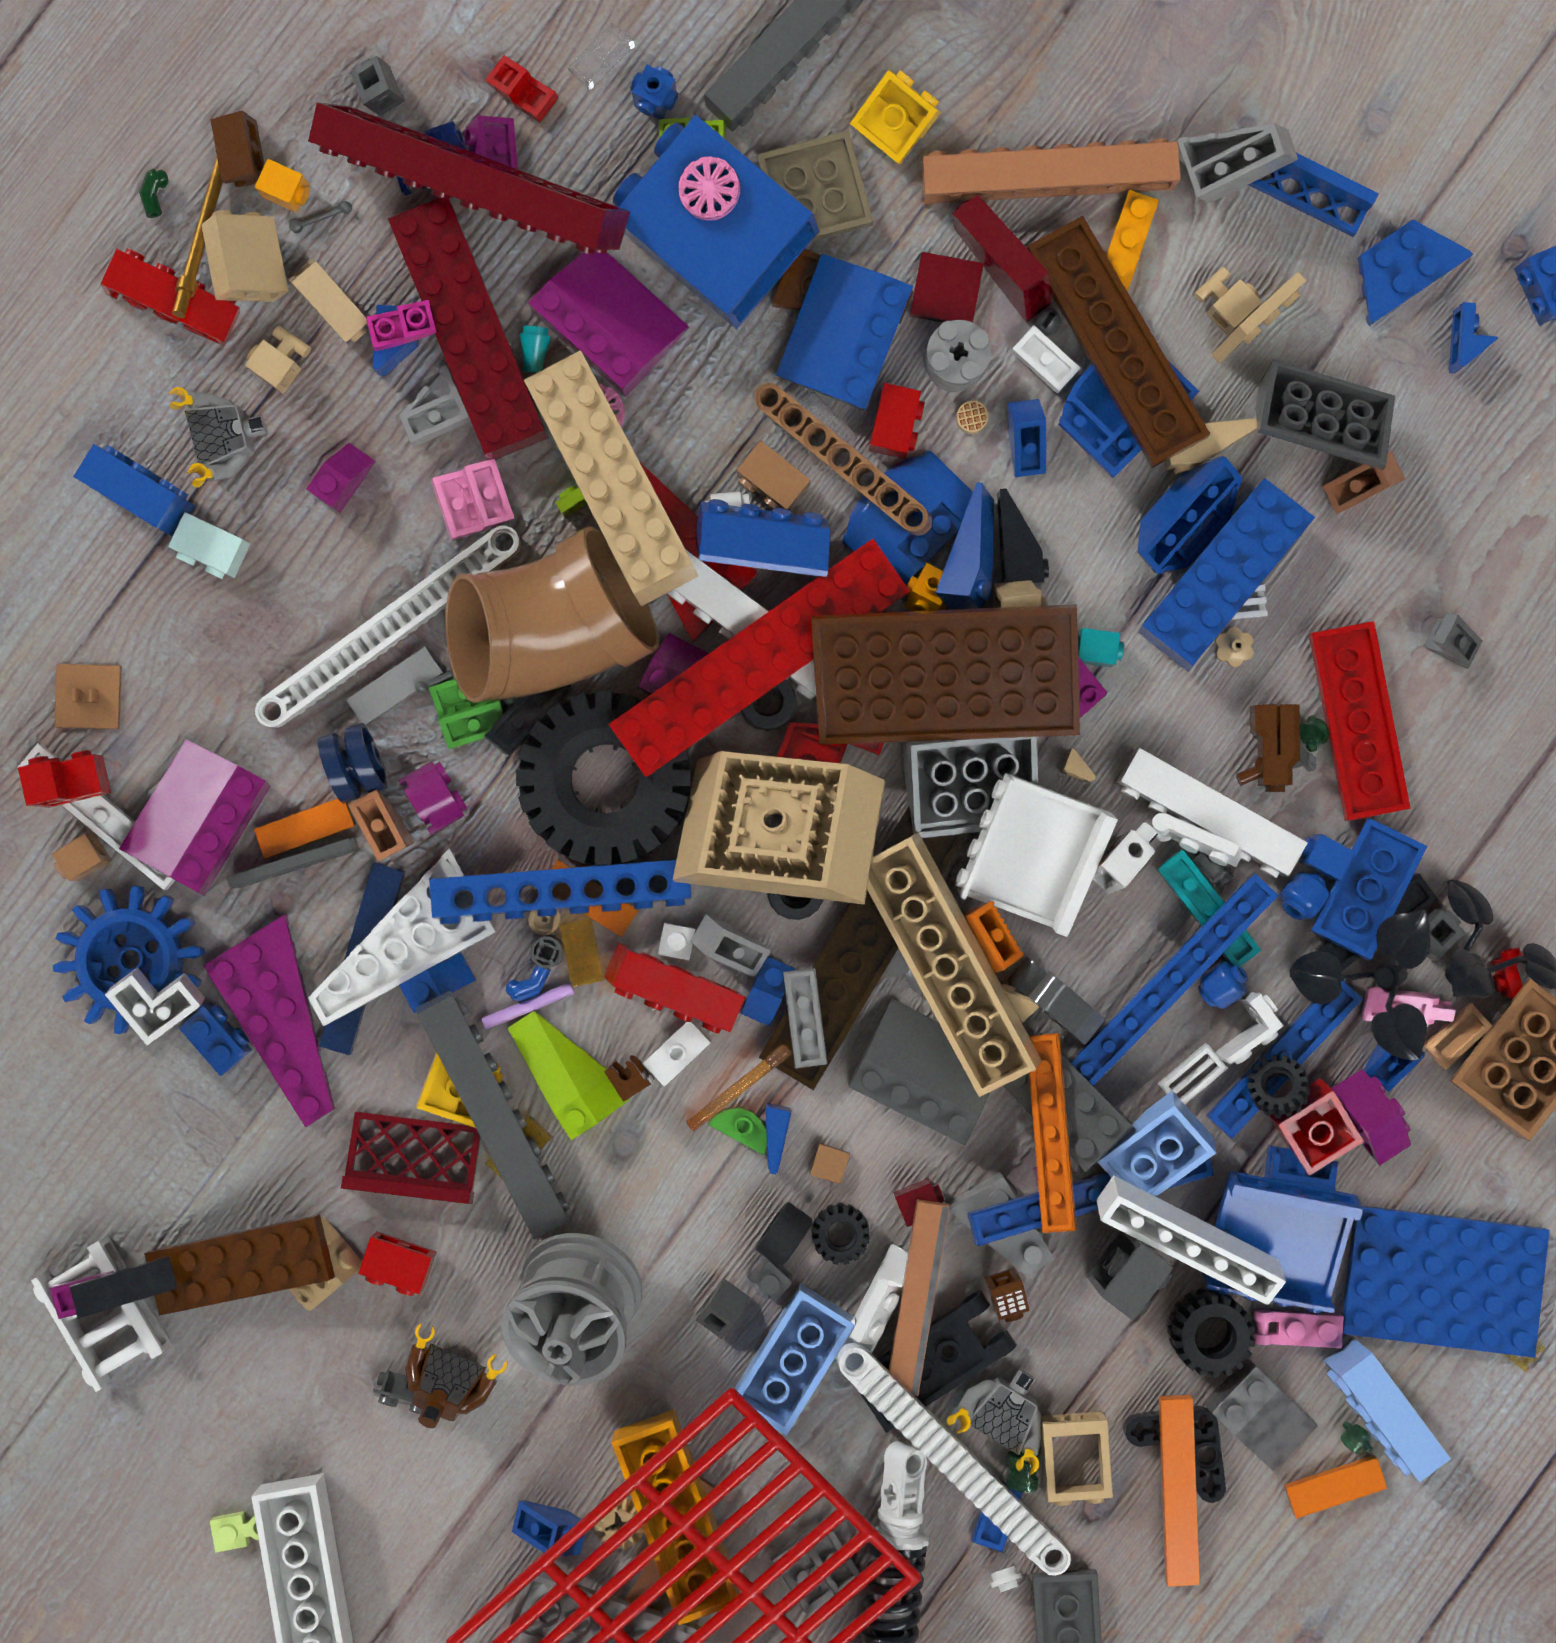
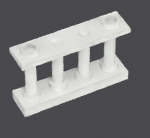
(138, 1314)

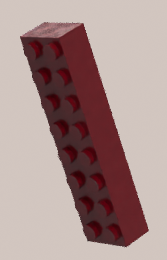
(468, 328)

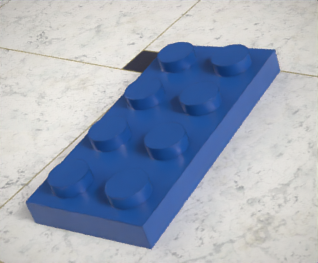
(1369, 888)

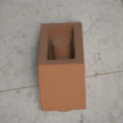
(1362, 484)
(380, 825)

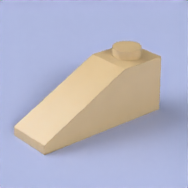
(1221, 437)

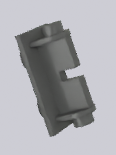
(394, 1391)

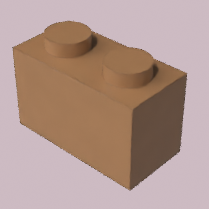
(772, 478)

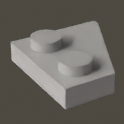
(435, 410)

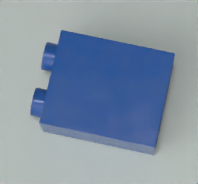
(722, 260)

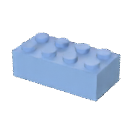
(794, 1357)
(1385, 1411)

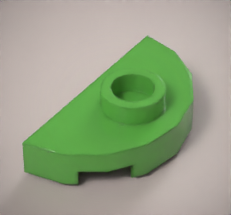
(742, 1126)

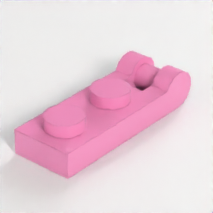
(1298, 1328)

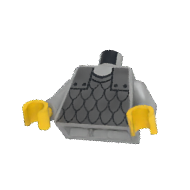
(218, 434)
(1004, 1414)

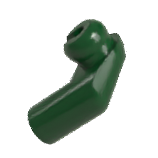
(148, 190)

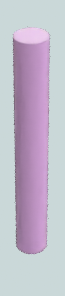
(528, 1005)

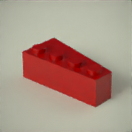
(155, 288)

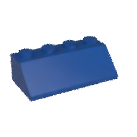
(763, 538)

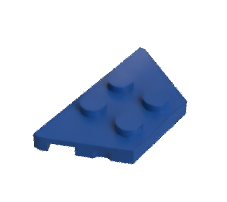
(1405, 266)

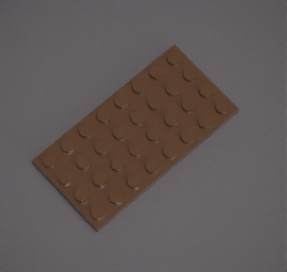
(947, 674)

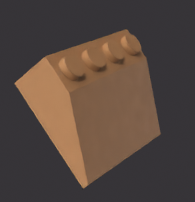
(1515, 1064)

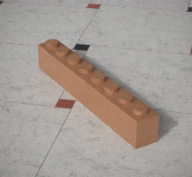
(1050, 172)

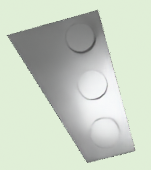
(1235, 158)
(1023, 1250)

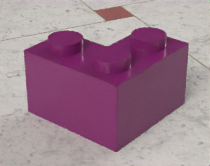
(1374, 1116)

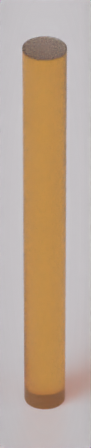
(739, 1087)

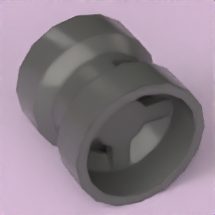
(552, 950)

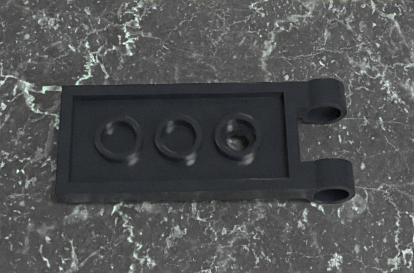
(969, 1357)

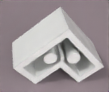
(152, 1011)

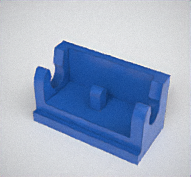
(1284, 1166)

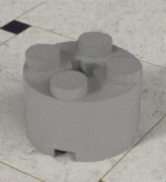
(975, 355)

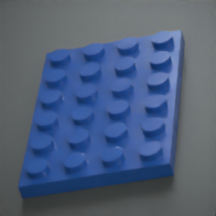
(1445, 1281)

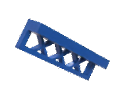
(1326, 182)

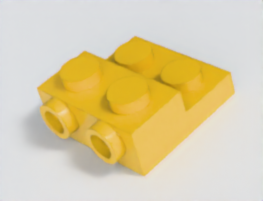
(896, 115)
(441, 1096)

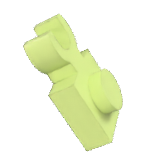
(232, 1531)

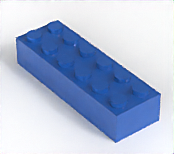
(1226, 574)

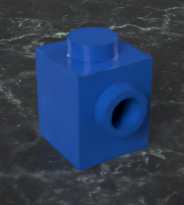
(1326, 856)

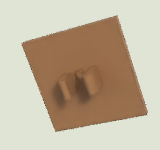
(87, 696)

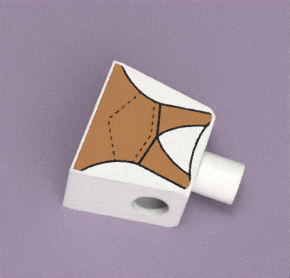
(1125, 858)

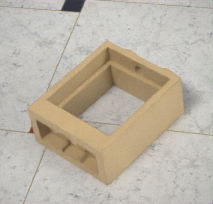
(1068, 1426)

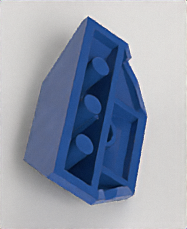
(1188, 516)

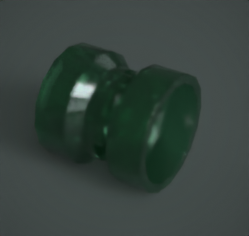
(1021, 1479)

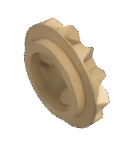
(626, 1511)

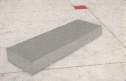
(394, 686)
(805, 1018)

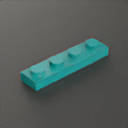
(1203, 902)

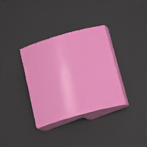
(472, 499)

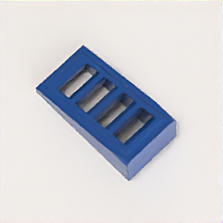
(776, 1128)

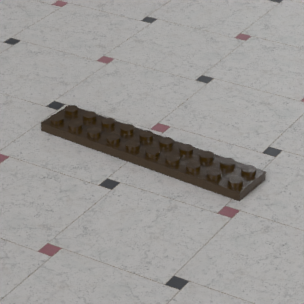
(853, 964)

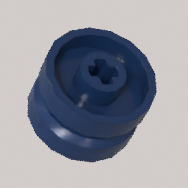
(352, 763)

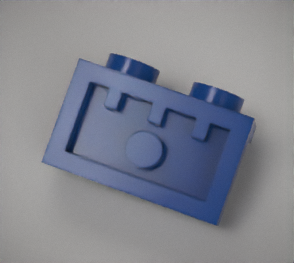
(216, 1038)

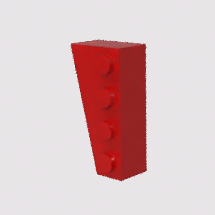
(673, 988)

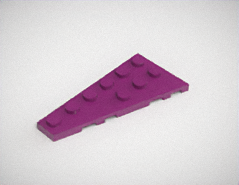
(272, 1006)

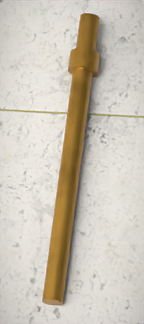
(187, 283)

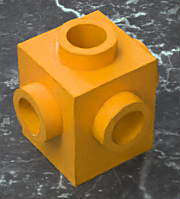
(923, 589)

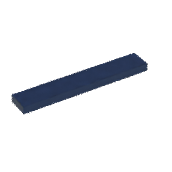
(378, 900)

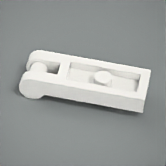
(1196, 839)

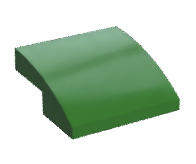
(460, 718)

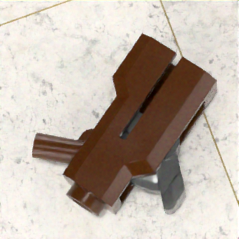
(1278, 747)

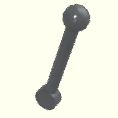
(297, 226)
(422, 686)

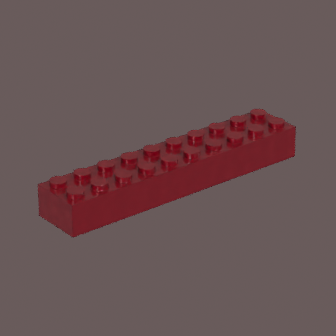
(468, 177)

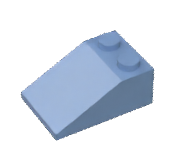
(1160, 1147)

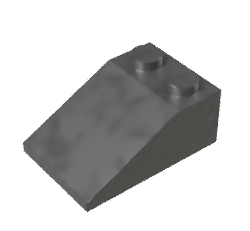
(1260, 1414)

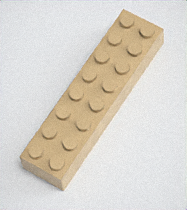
(611, 478)
(950, 966)

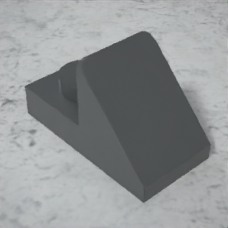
(1454, 640)

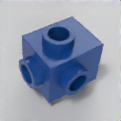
(658, 100)

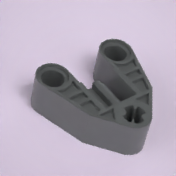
(1056, 1000)

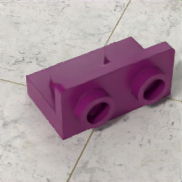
(493, 139)

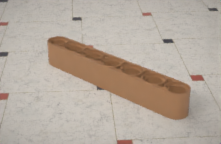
(834, 446)

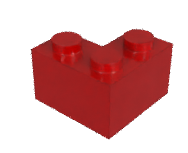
(57, 783)

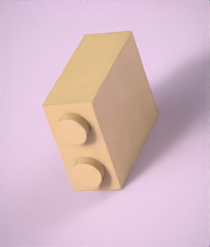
(244, 257)

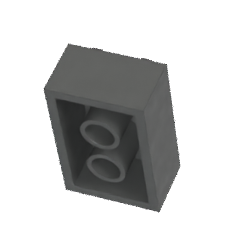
(1130, 1275)

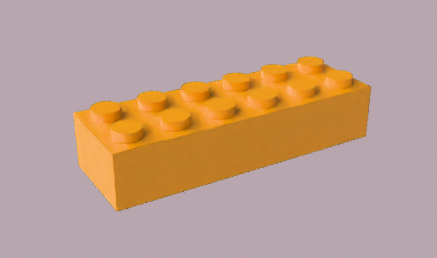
(633, 1448)

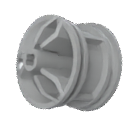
(572, 1309)

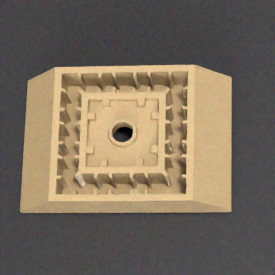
(816, 850)

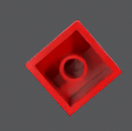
(1319, 1130)

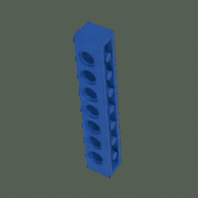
(445, 890)

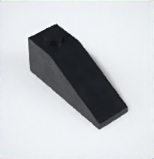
(1019, 549)

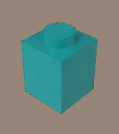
(1099, 647)

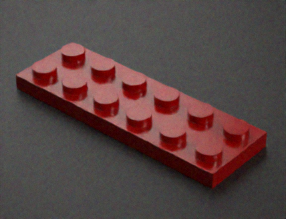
(1359, 721)

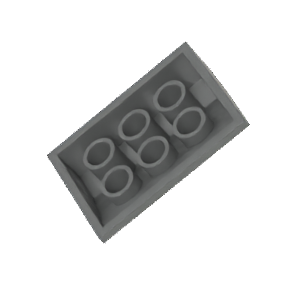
(1325, 413)
(954, 779)
(918, 1073)

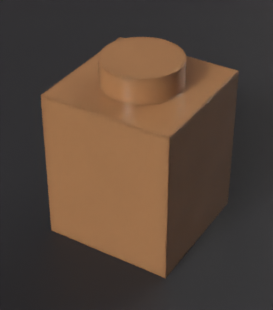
(80, 857)

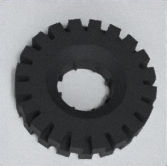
(553, 805)

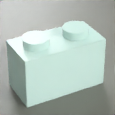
(210, 545)

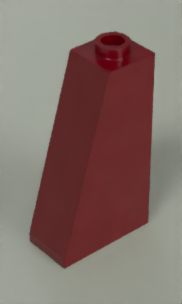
(1004, 257)

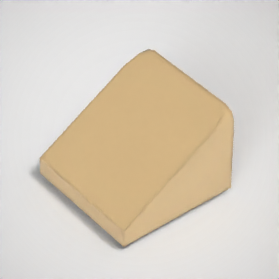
(1075, 767)

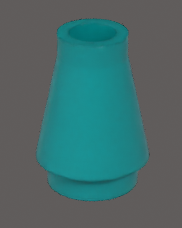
(534, 347)

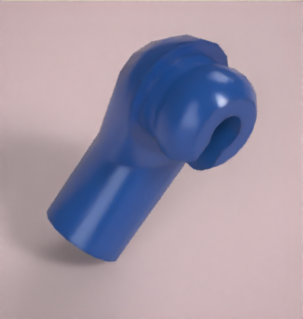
(530, 987)

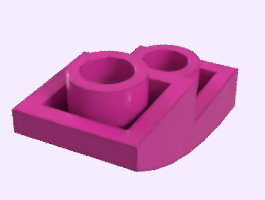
(401, 326)

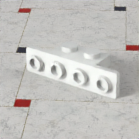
(878, 1304)

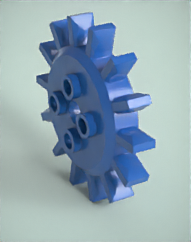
(99, 950)

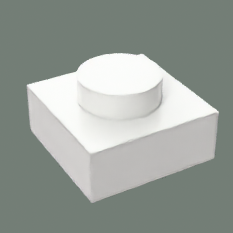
(676, 941)

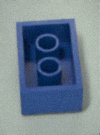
(134, 488)

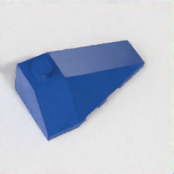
(969, 568)

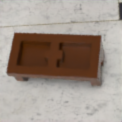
(238, 148)
(631, 1079)

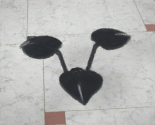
(1407, 941)
(1467, 969)

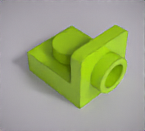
(570, 501)

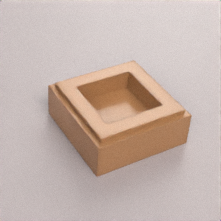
(829, 1163)

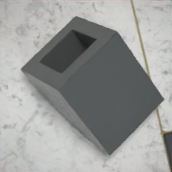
(723, 1309)

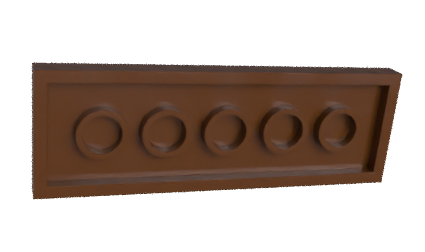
(245, 1264)

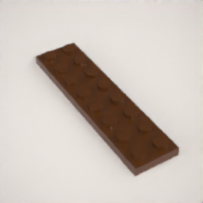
(1118, 343)

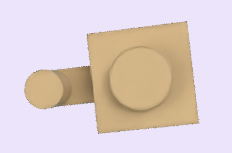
(1231, 305)
(273, 363)

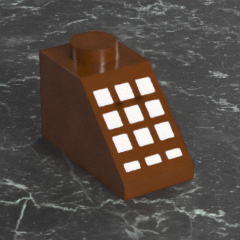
(1007, 1295)

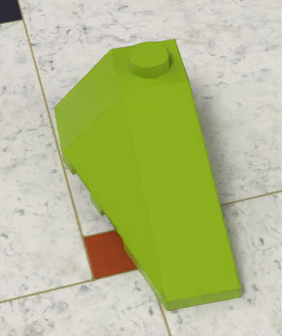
(566, 1075)

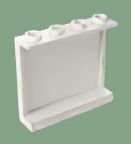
(1036, 853)

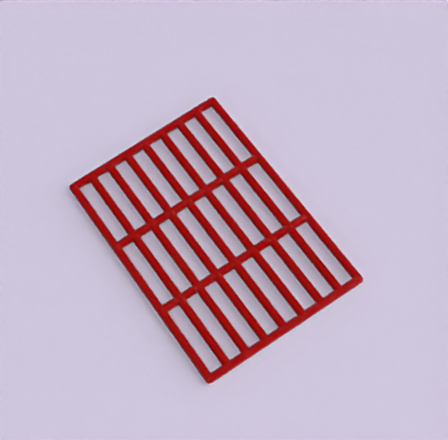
(707, 1547)

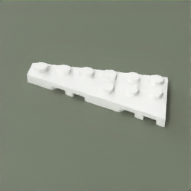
(399, 948)

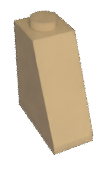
(329, 301)

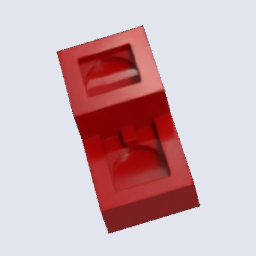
(521, 88)

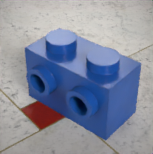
(1538, 282)

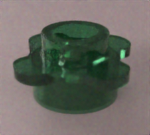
(1314, 733)
(1356, 1438)

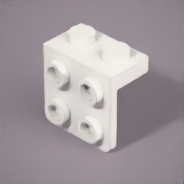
(1262, 1031)

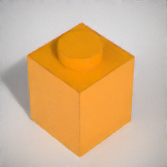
(282, 186)

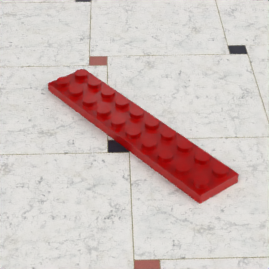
(753, 660)

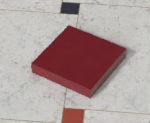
(946, 288)

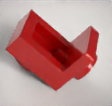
(1508, 980)

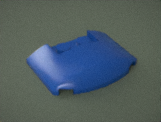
(1097, 424)
(932, 486)

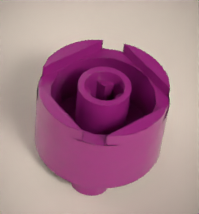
(432, 797)

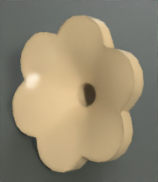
(1227, 650)

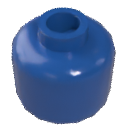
(1304, 895)
(1223, 984)

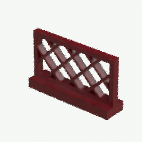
(411, 1186)

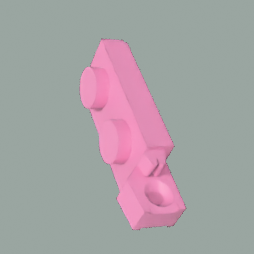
(1427, 1003)

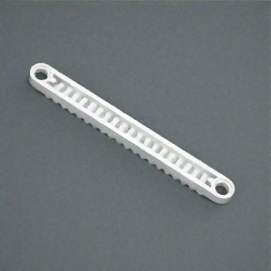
(383, 630)
(953, 1459)

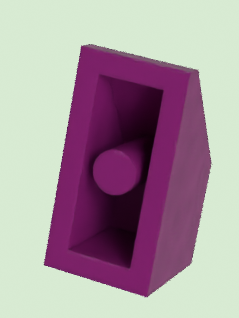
(340, 476)

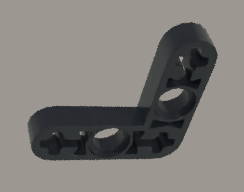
(1204, 1437)

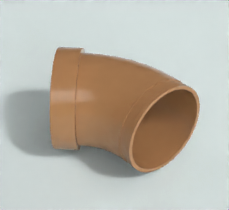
(545, 622)

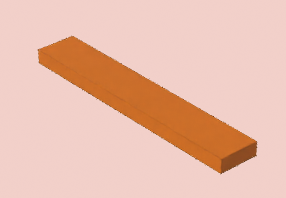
(1052, 1137)
(1179, 1490)

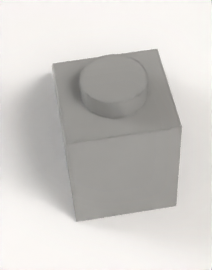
(729, 946)

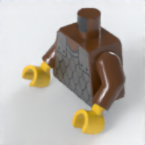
(446, 1382)

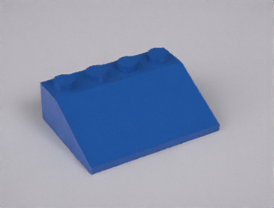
(844, 331)

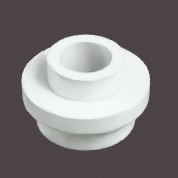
(1005, 1579)

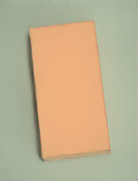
(1457, 1036)

